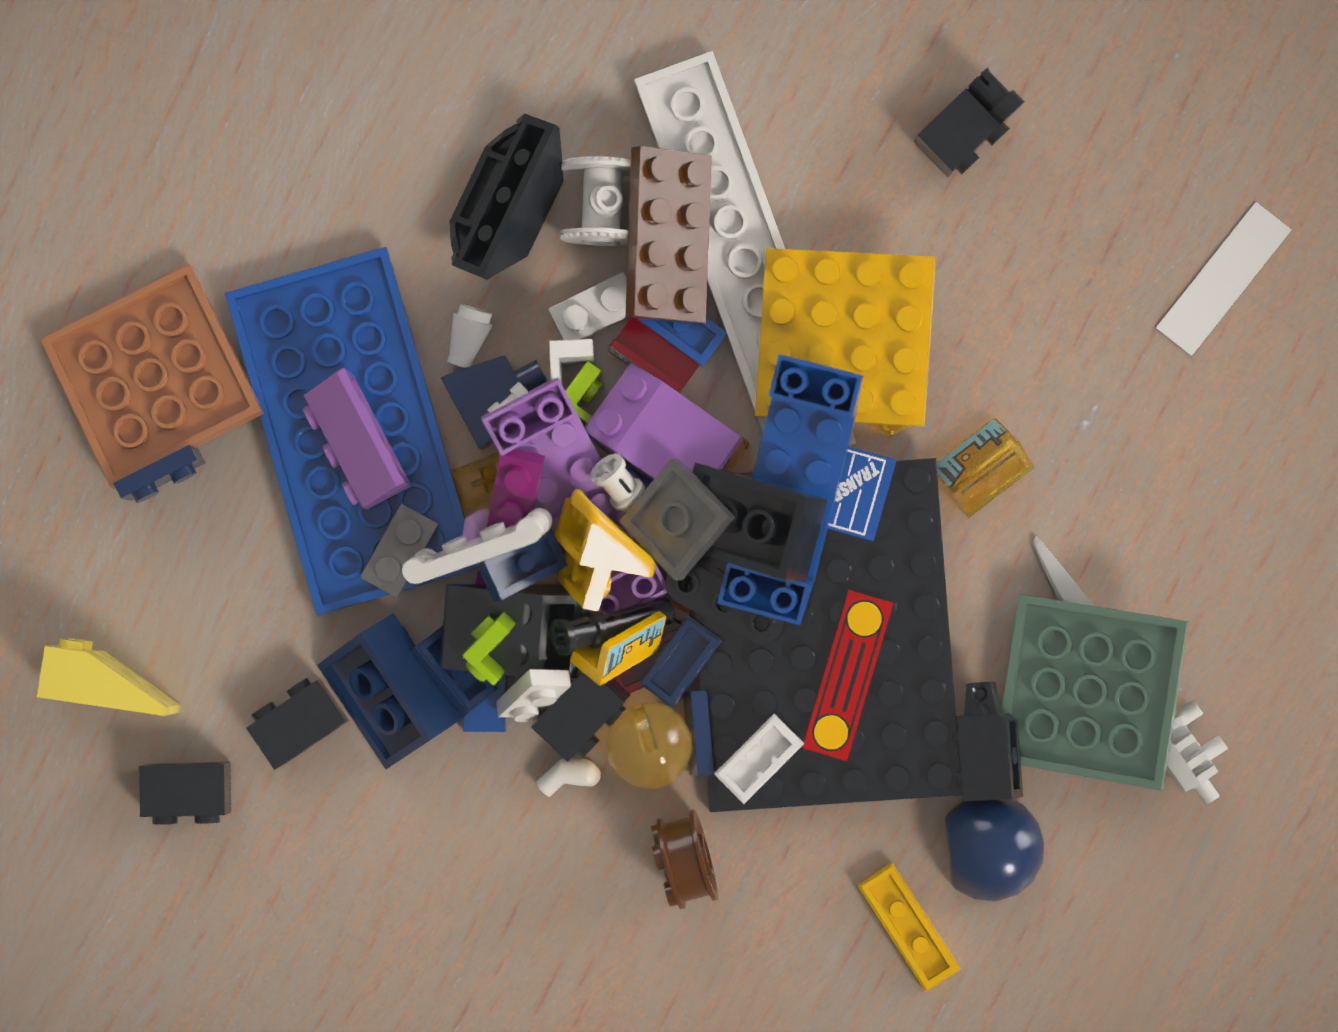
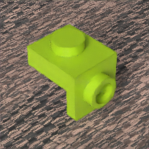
(487, 637)

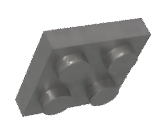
(677, 519)

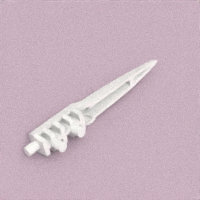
(1187, 762)

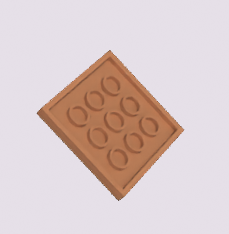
(151, 374)

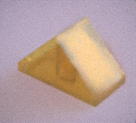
(476, 481)

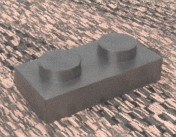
(401, 541)

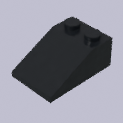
(772, 524)

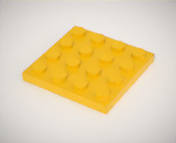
(854, 316)

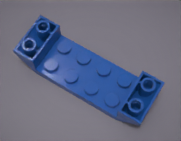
(804, 450)

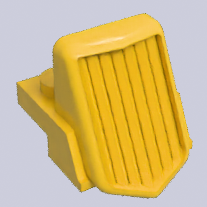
(594, 549)

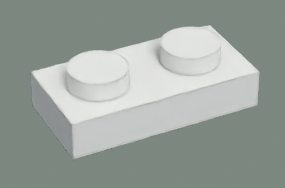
(591, 309)
(533, 694)

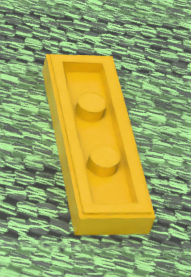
(908, 926)

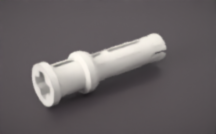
(618, 482)

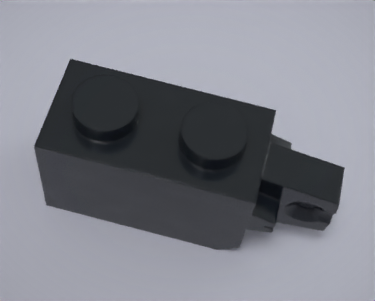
(987, 747)

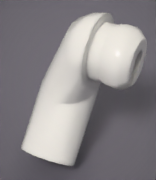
(574, 772)

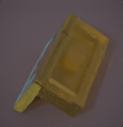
(983, 467)

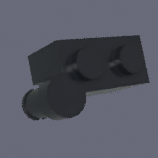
(968, 123)

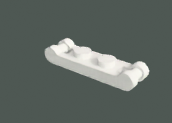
(462, 553)

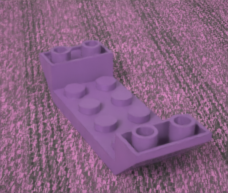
(550, 426)

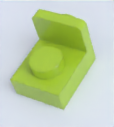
(584, 388)

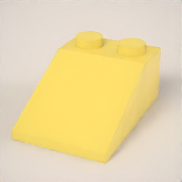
(95, 678)

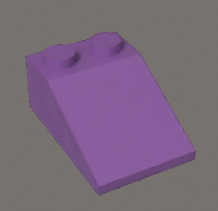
(654, 423)

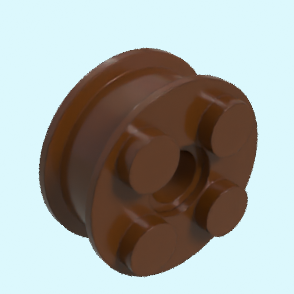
(685, 858)

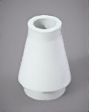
(468, 333)

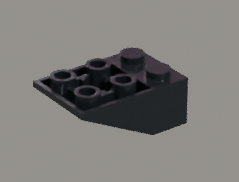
(529, 640)

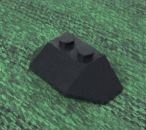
(507, 198)

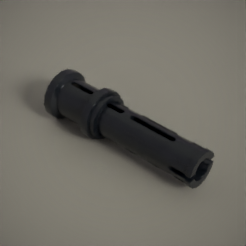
(596, 628)

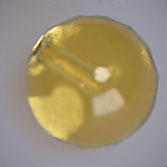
(649, 745)

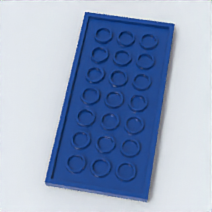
(293, 339)

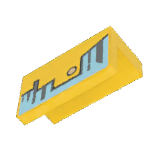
(621, 651)

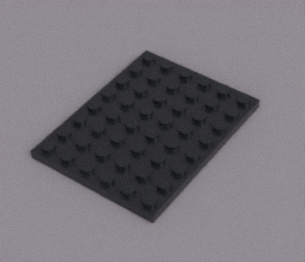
(909, 709)

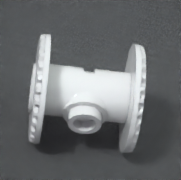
(600, 200)

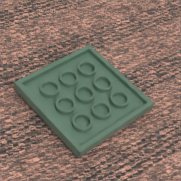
(1094, 689)

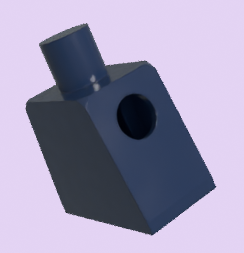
(484, 384)

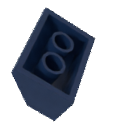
(388, 691)

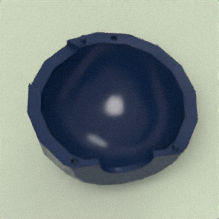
(993, 848)

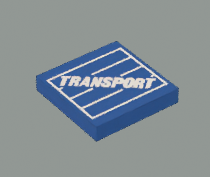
(861, 493)

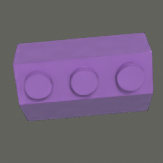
(355, 440)

